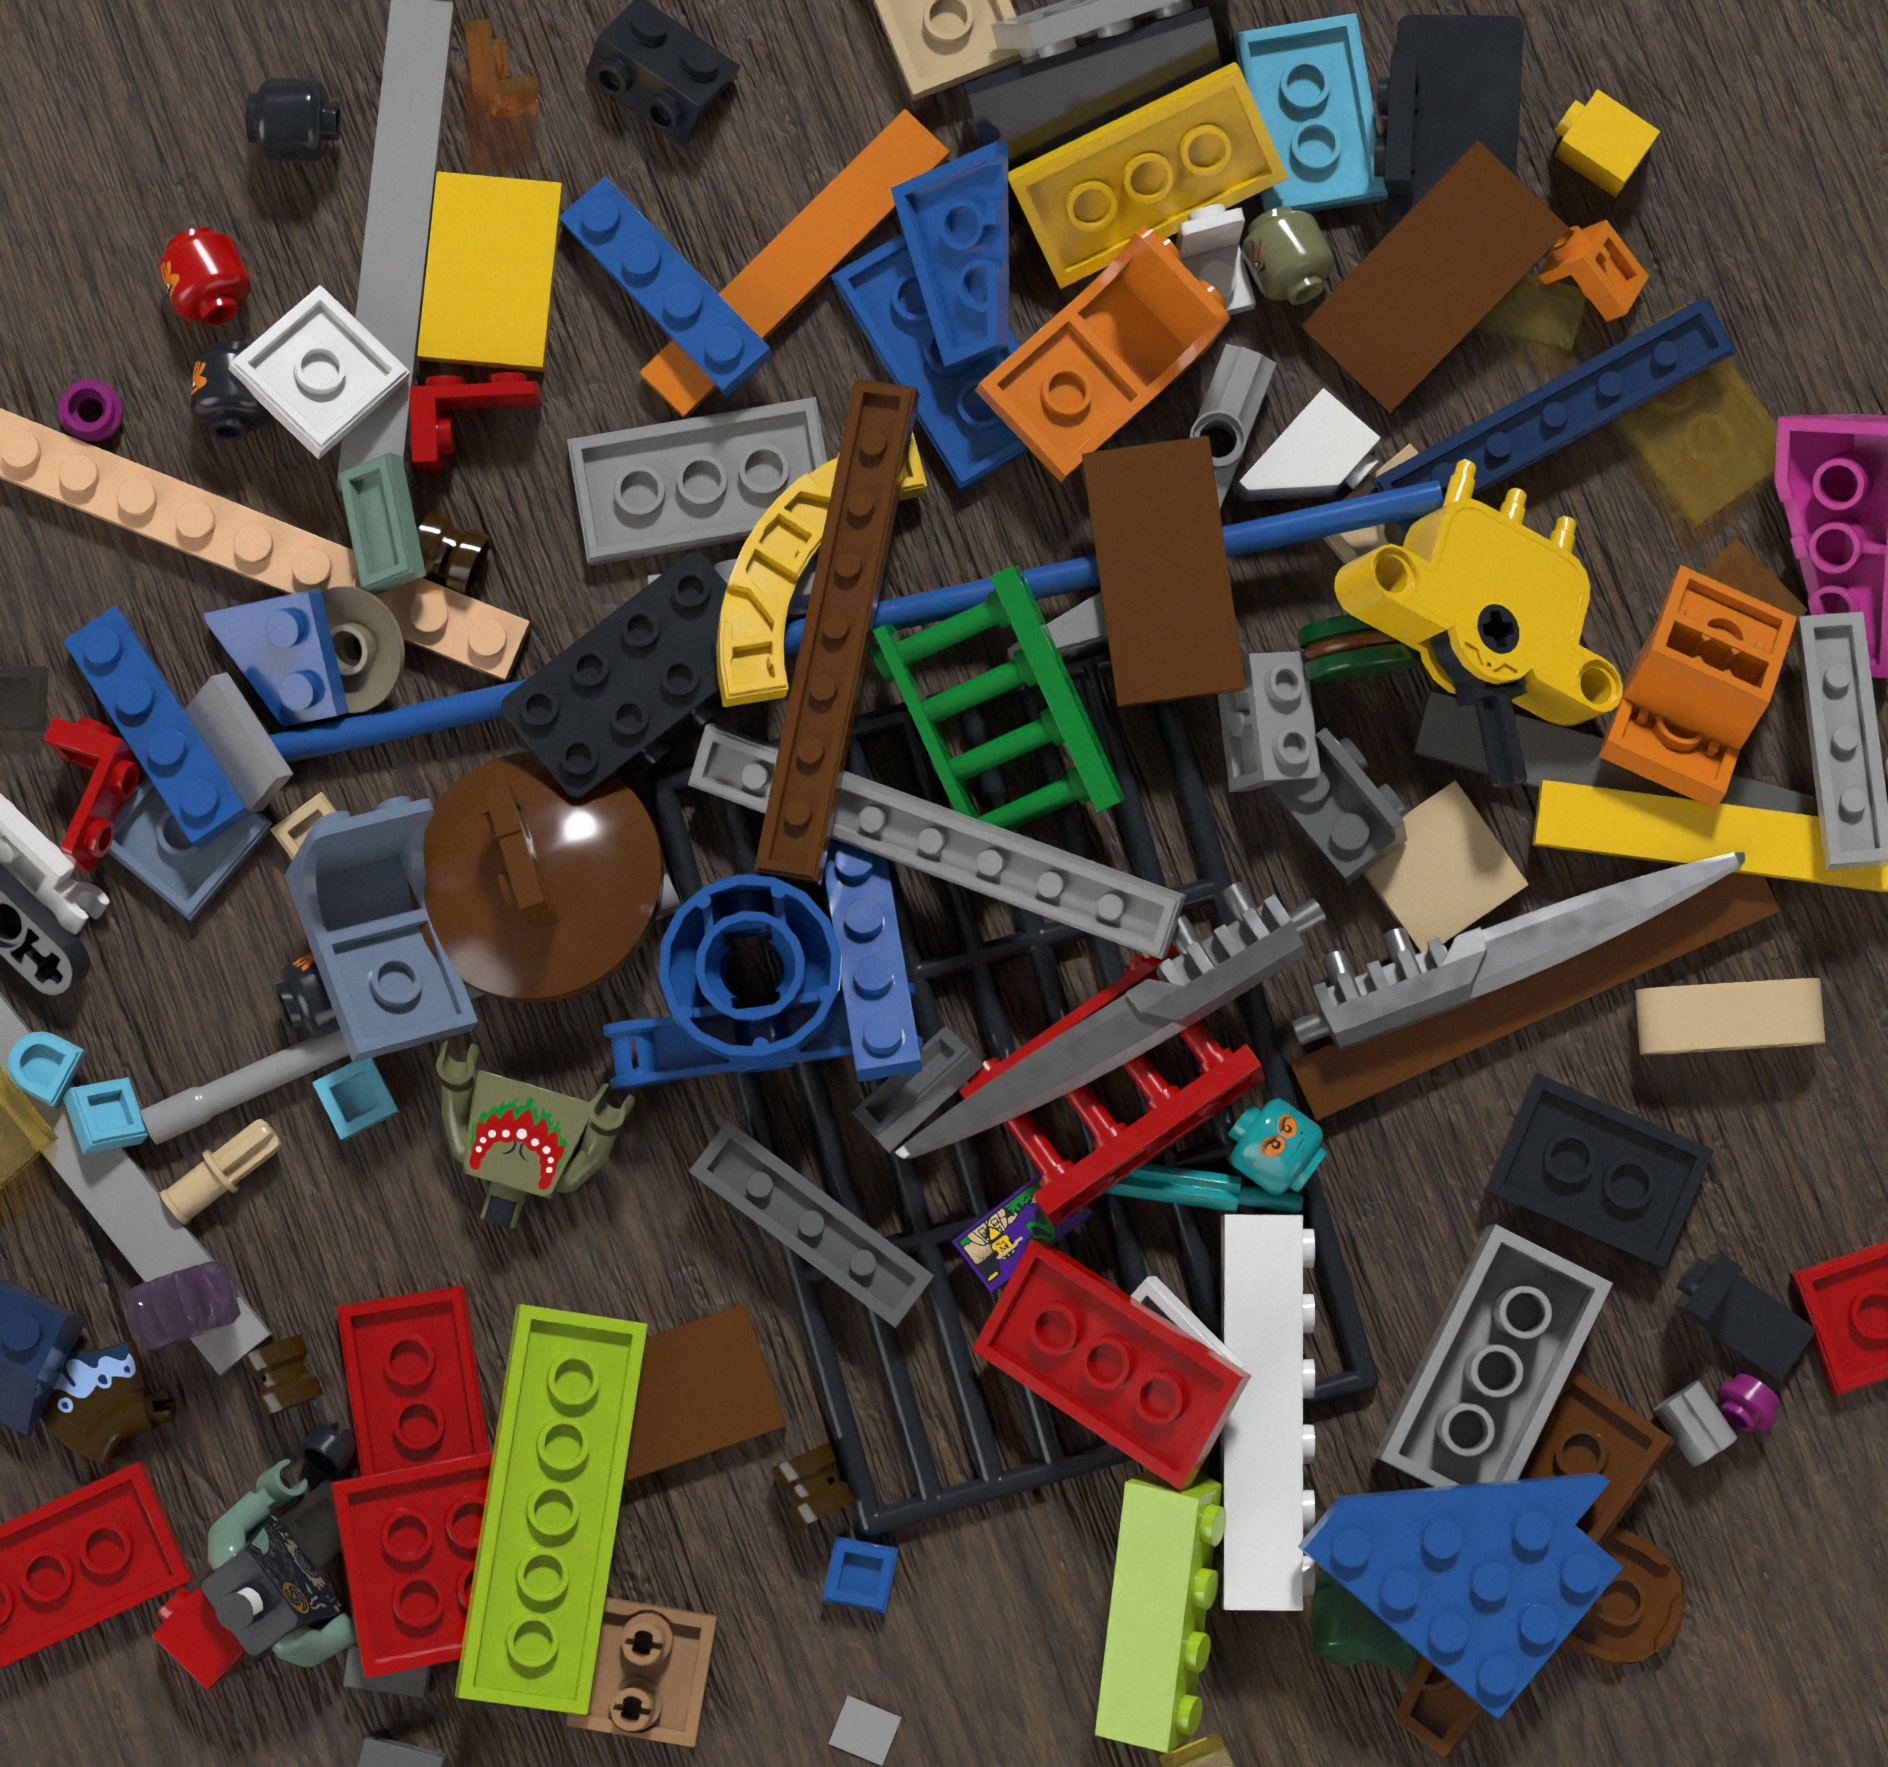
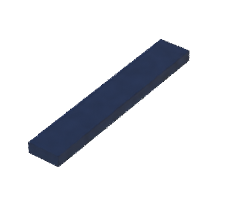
(1572, 404)

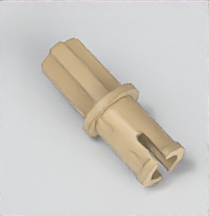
(221, 1171)

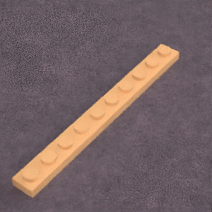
(247, 541)

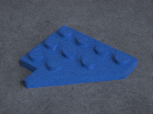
(1471, 1572)

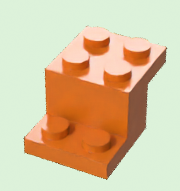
(1698, 687)

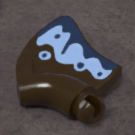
(105, 1401)

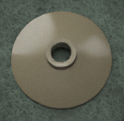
(375, 674)

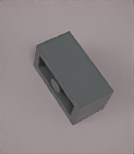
(408, 1682)
(391, 1753)

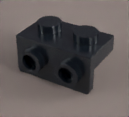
(659, 69)

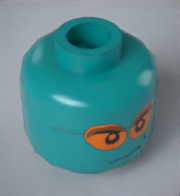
(1277, 1146)

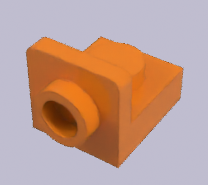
(1599, 265)

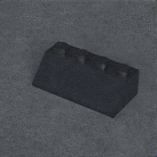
(1088, 86)

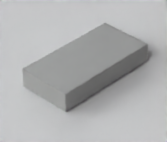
(239, 741)

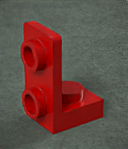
(434, 434)

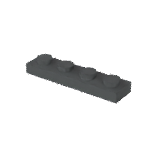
(811, 1223)

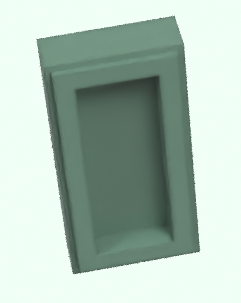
(381, 524)

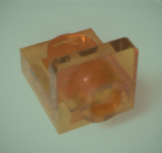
(487, 63)

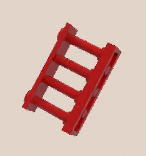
(1117, 1147)

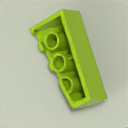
(1160, 1611)

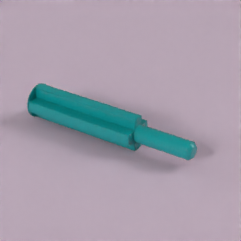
(1201, 1189)

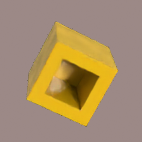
(1604, 141)

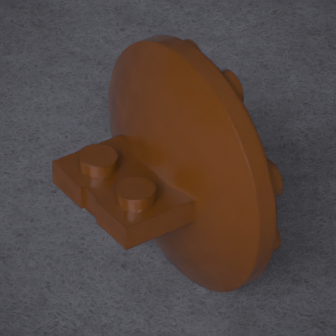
(538, 886)

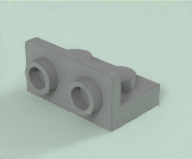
(1269, 724)

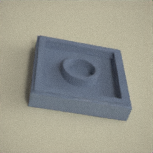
(162, 856)

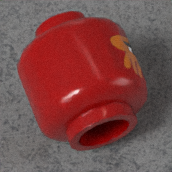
(204, 276)

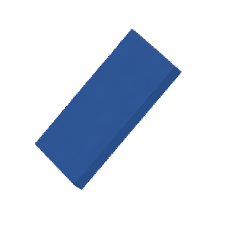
(894, 318)

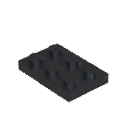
(1598, 1170)

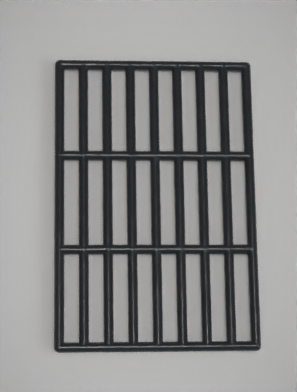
(976, 960)

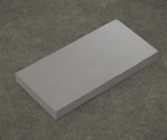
(690, 478)

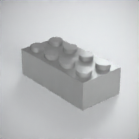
(1493, 1364)

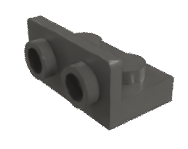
(1344, 810)

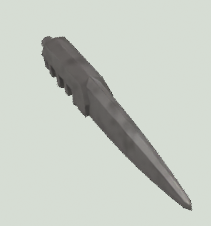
(1489, 958)
(1150, 1013)

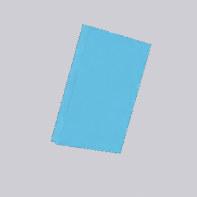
(1316, 109)

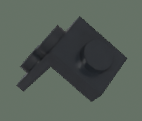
(1742, 1315)

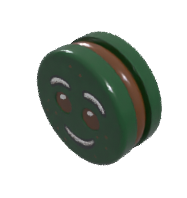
(1350, 651)

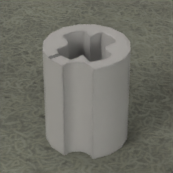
(1695, 1423)

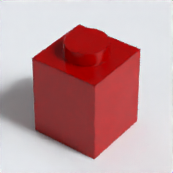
(197, 1638)

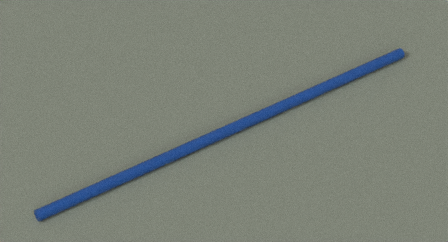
(901, 612)

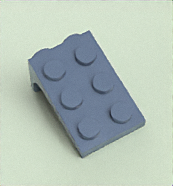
(367, 937)

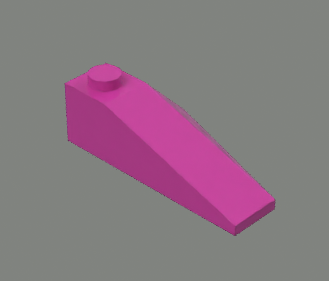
(1836, 504)

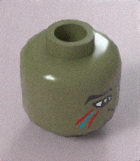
(1287, 255)

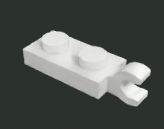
(46, 871)

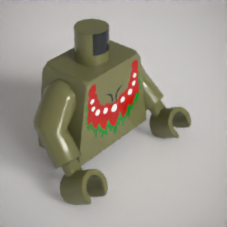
(522, 1134)

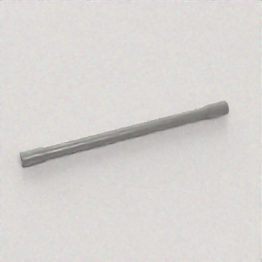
(201, 1103)

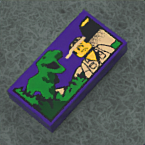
(1001, 1236)

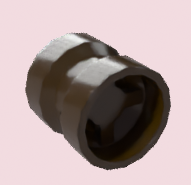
(452, 552)
(282, 1375)
(812, 1485)

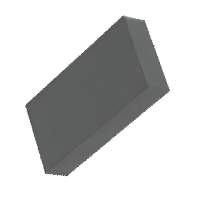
(910, 1098)

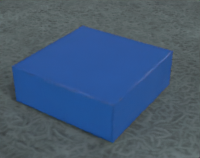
(860, 1574)

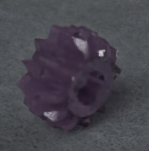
(182, 1305)

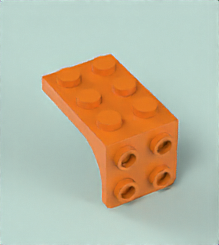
(1106, 354)

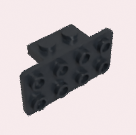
(1446, 90)
(628, 683)

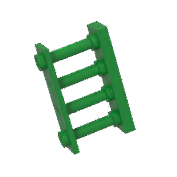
(1035, 664)

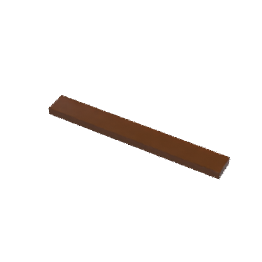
(837, 632)
(1340, 1079)

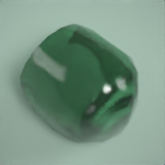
(1351, 1633)

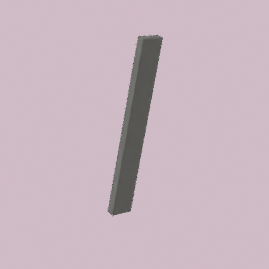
(1568, 756)

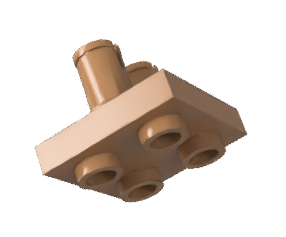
(649, 1672)

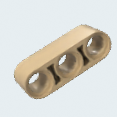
(1730, 1016)

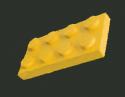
(1147, 171)

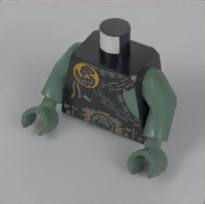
(267, 1584)

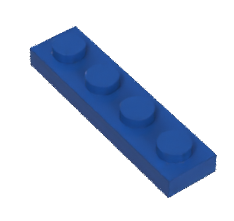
(666, 286)
(157, 727)
(872, 963)

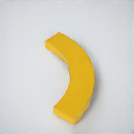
(766, 576)

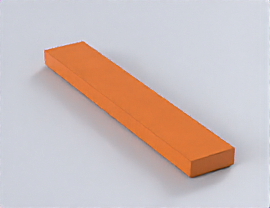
(808, 250)

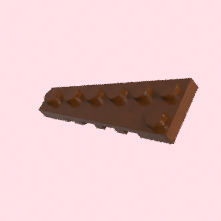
(1581, 1435)

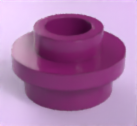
(80, 395)
(1748, 1403)

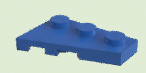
(960, 250)

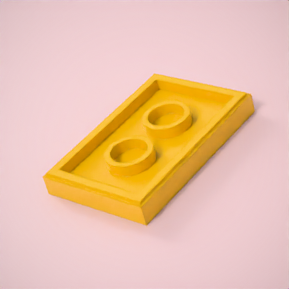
(490, 271)

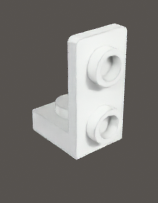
(1213, 254)

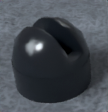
(328, 1450)

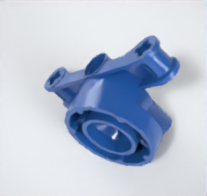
(705, 1027)

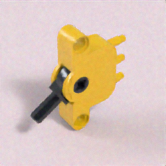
(1489, 615)

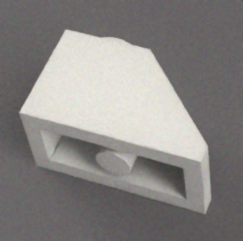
(1313, 455)

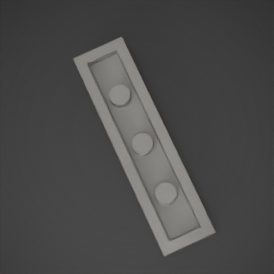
(1844, 740)

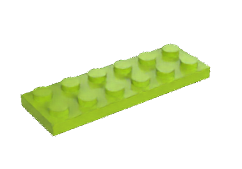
(551, 1510)

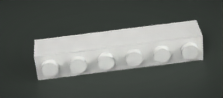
(1265, 1433)

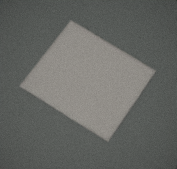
(864, 1730)

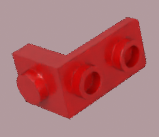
(113, 781)

